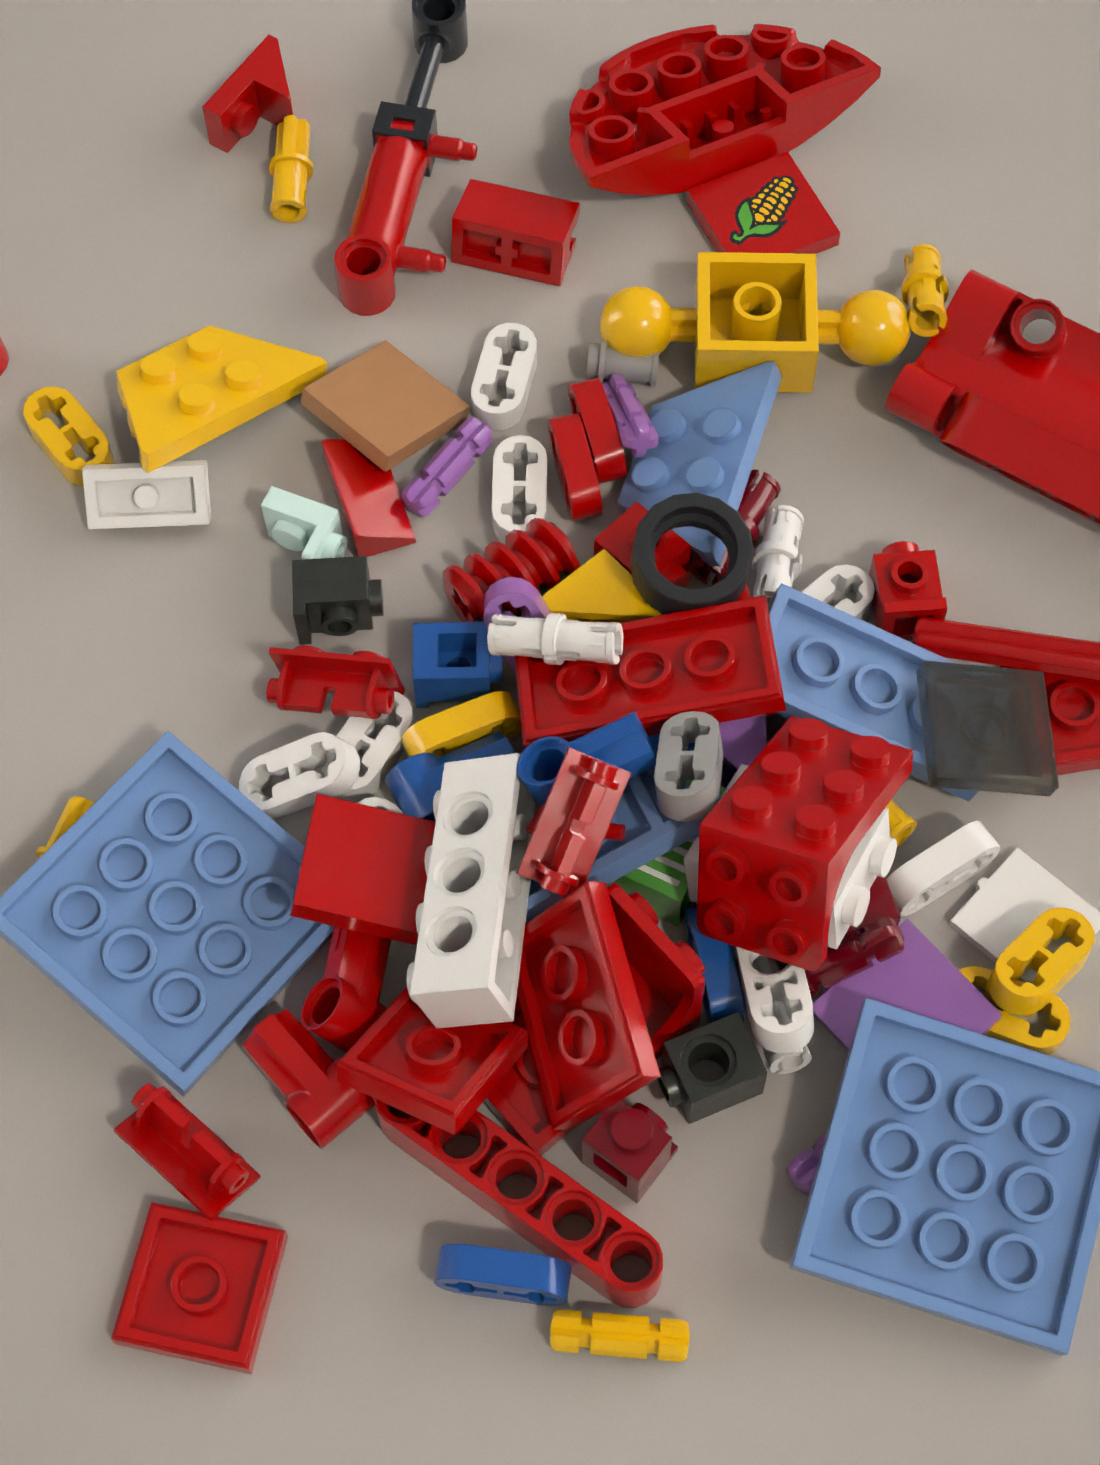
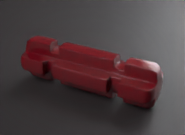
(855, 953)

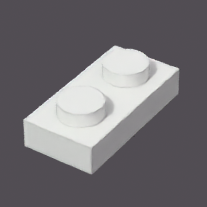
(132, 498)

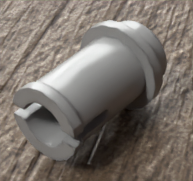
(604, 361)

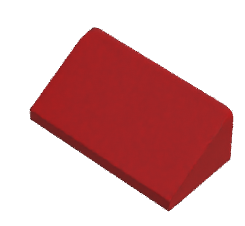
(367, 500)

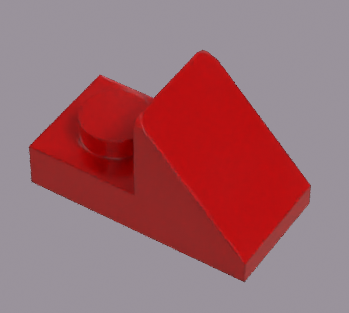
(251, 92)

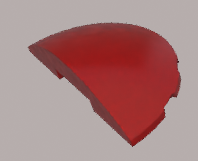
(708, 106)

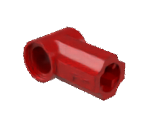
(349, 994)
(305, 1078)

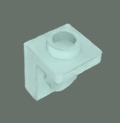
(303, 524)

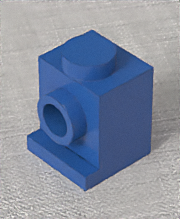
(452, 662)

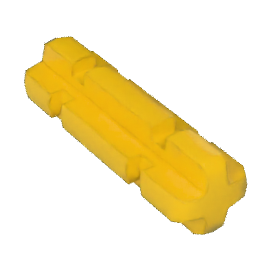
(619, 1335)

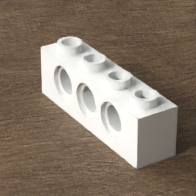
(473, 896)

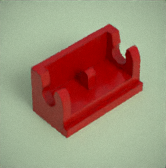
(514, 232)

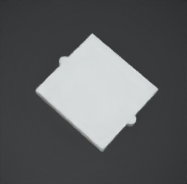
(1011, 902)

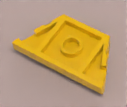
(206, 389)

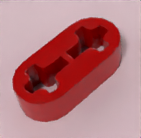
(600, 429)
(574, 466)

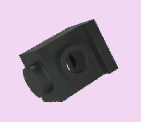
(334, 596)

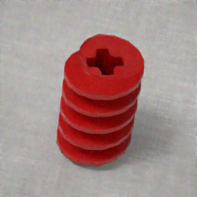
(532, 555)

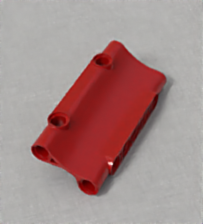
(1009, 400)

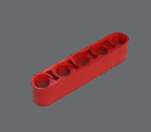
(538, 1213)

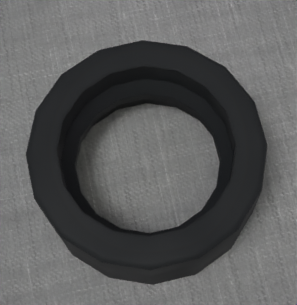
(700, 512)

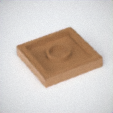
(385, 405)

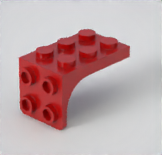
(786, 835)
(670, 997)

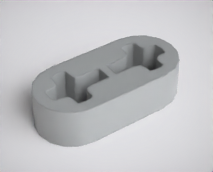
(677, 765)

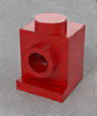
(905, 588)

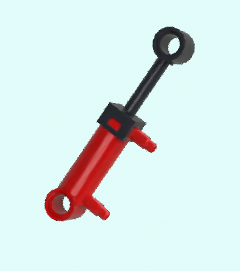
(402, 155)

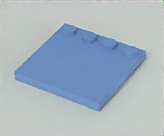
(167, 913)
(958, 1178)

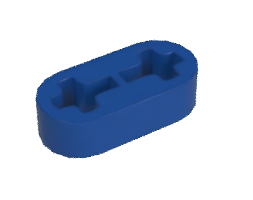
(722, 985)
(503, 1274)

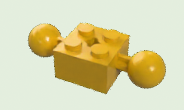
(753, 313)

